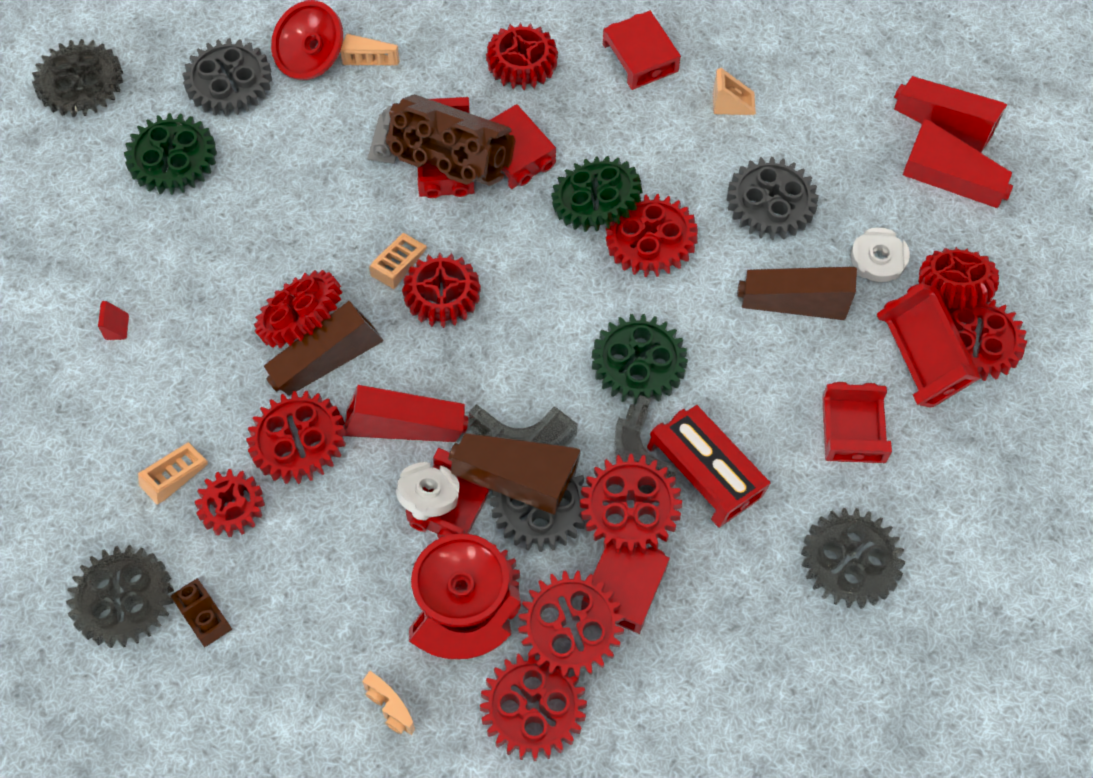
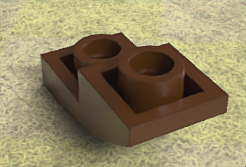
(201, 612)

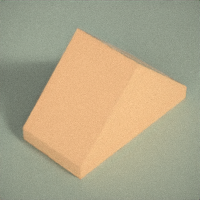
(732, 96)

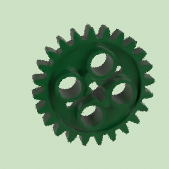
(190, 148)
(617, 193)
(657, 376)

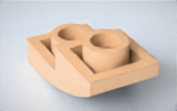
(394, 711)

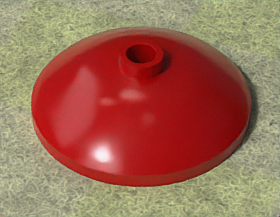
(299, 33)
(456, 562)

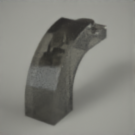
(553, 429)
(628, 439)

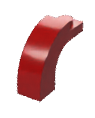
(466, 641)

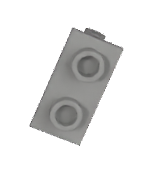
(379, 149)

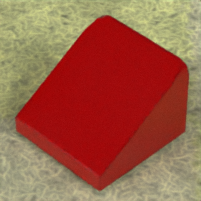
(113, 322)

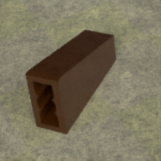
(800, 291)
(329, 347)
(516, 468)

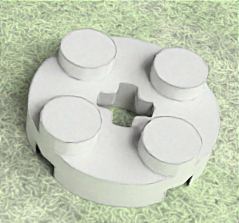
(880, 269)
(424, 503)

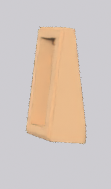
(366, 51)
(394, 277)
(167, 487)

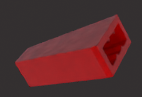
(959, 112)
(956, 167)
(403, 416)

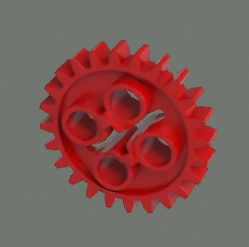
(652, 228)
(298, 309)
(997, 335)
(269, 446)
(630, 530)
(598, 613)
(512, 726)

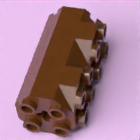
(450, 139)

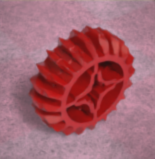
(521, 60)
(960, 277)
(462, 287)

